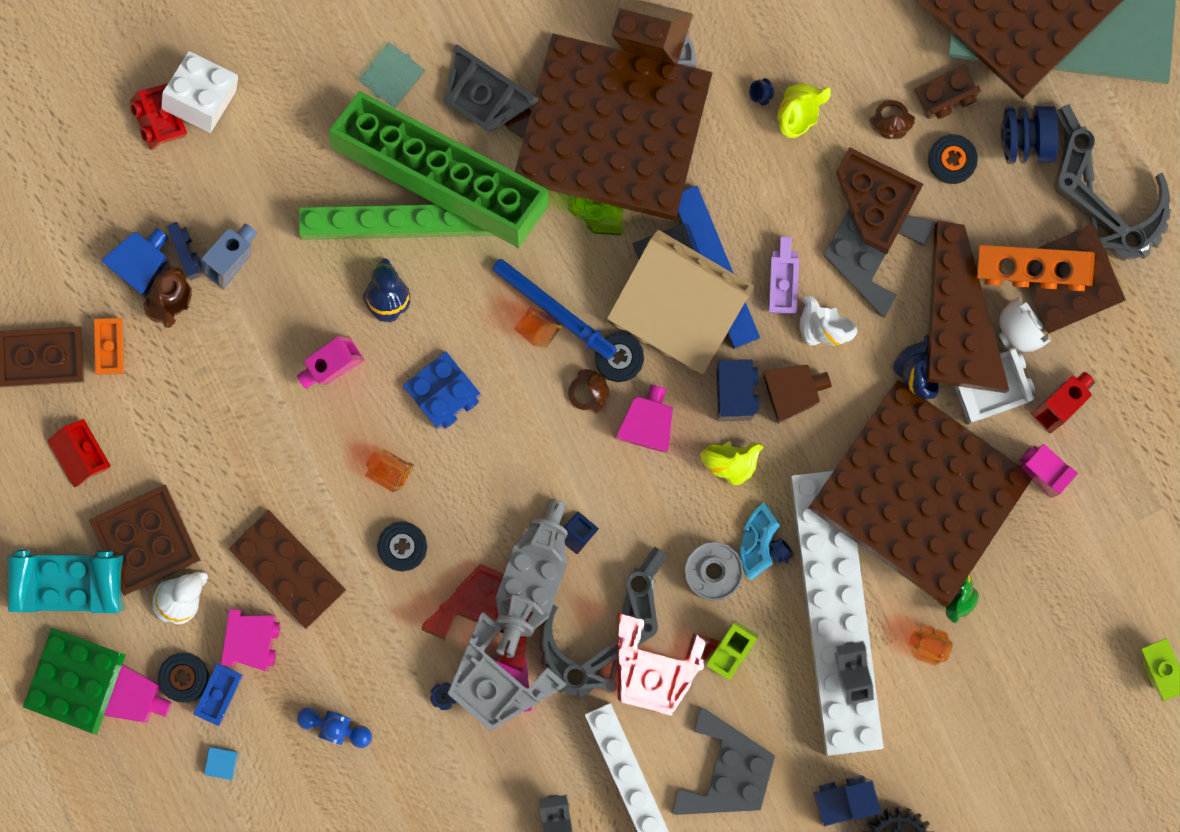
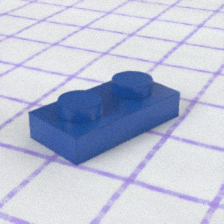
(218, 694)

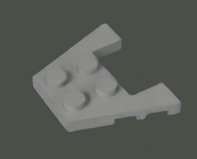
(488, 689)

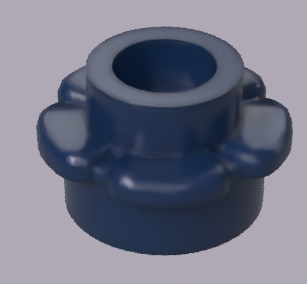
(761, 91)
(781, 551)
(437, 701)

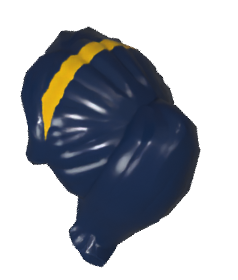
(386, 293)
(912, 366)

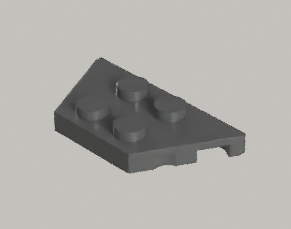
(483, 92)

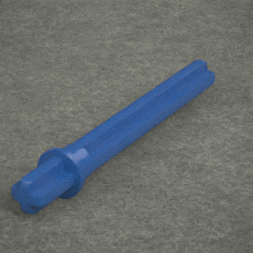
(583, 331)

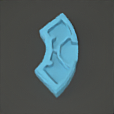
(756, 541)

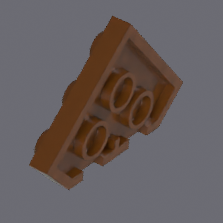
(876, 197)

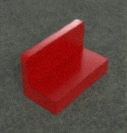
(78, 452)

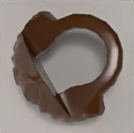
(893, 126)
(596, 385)

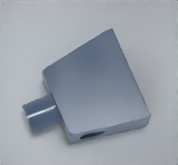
(222, 264)

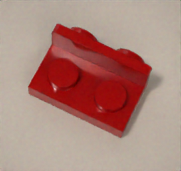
(155, 124)

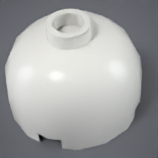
(1021, 327)

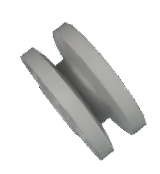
(731, 571)

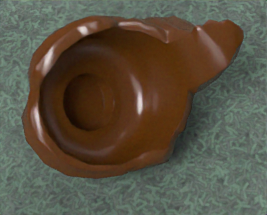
(168, 297)

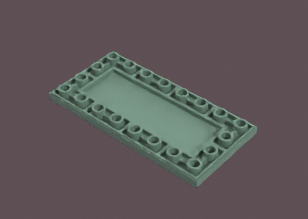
(1127, 45)

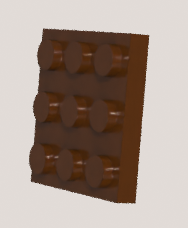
(1064, 306)
(149, 538)

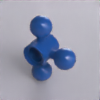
(334, 727)

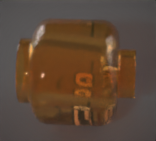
(930, 645)

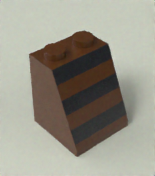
(652, 31)

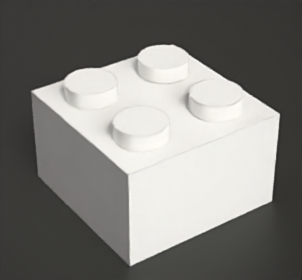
(199, 91)

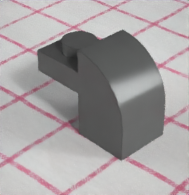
(854, 672)
(555, 814)

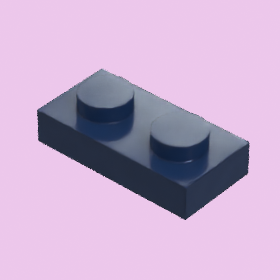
(181, 239)

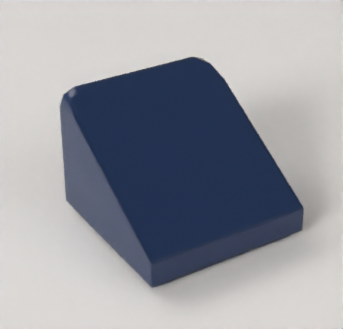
(579, 531)

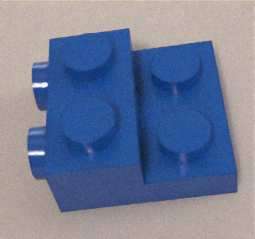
(442, 391)

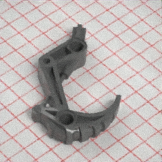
(1070, 187)
(636, 603)

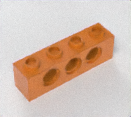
(993, 256)

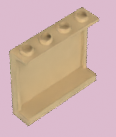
(680, 302)

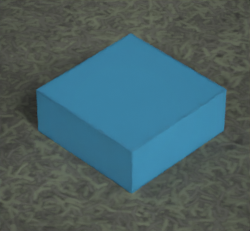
(221, 763)

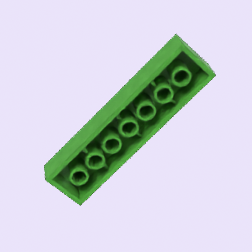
(439, 169)

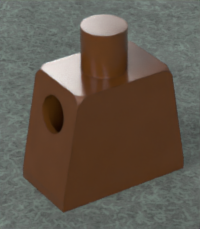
(794, 390)

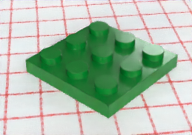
(74, 681)

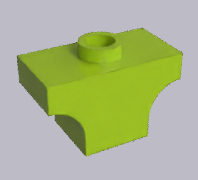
(1162, 668)

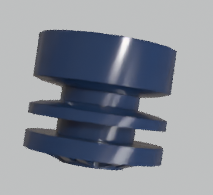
(1032, 134)

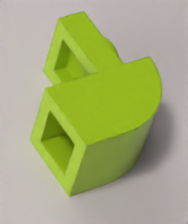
(732, 650)

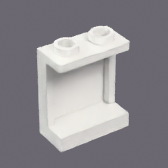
(982, 404)

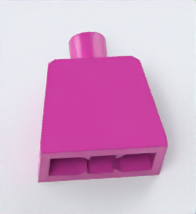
(340, 357)
(648, 421)
(136, 697)

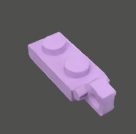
(784, 279)

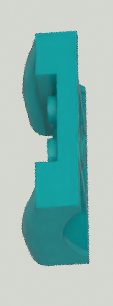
(64, 582)

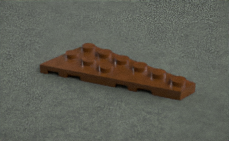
(960, 329)

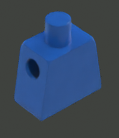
(138, 260)

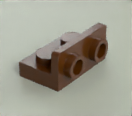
(947, 92)

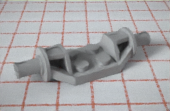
(532, 578)

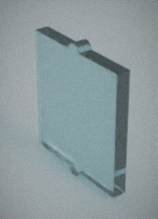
(392, 75)

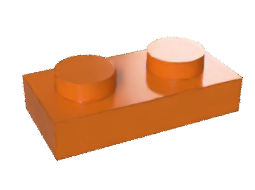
(109, 346)

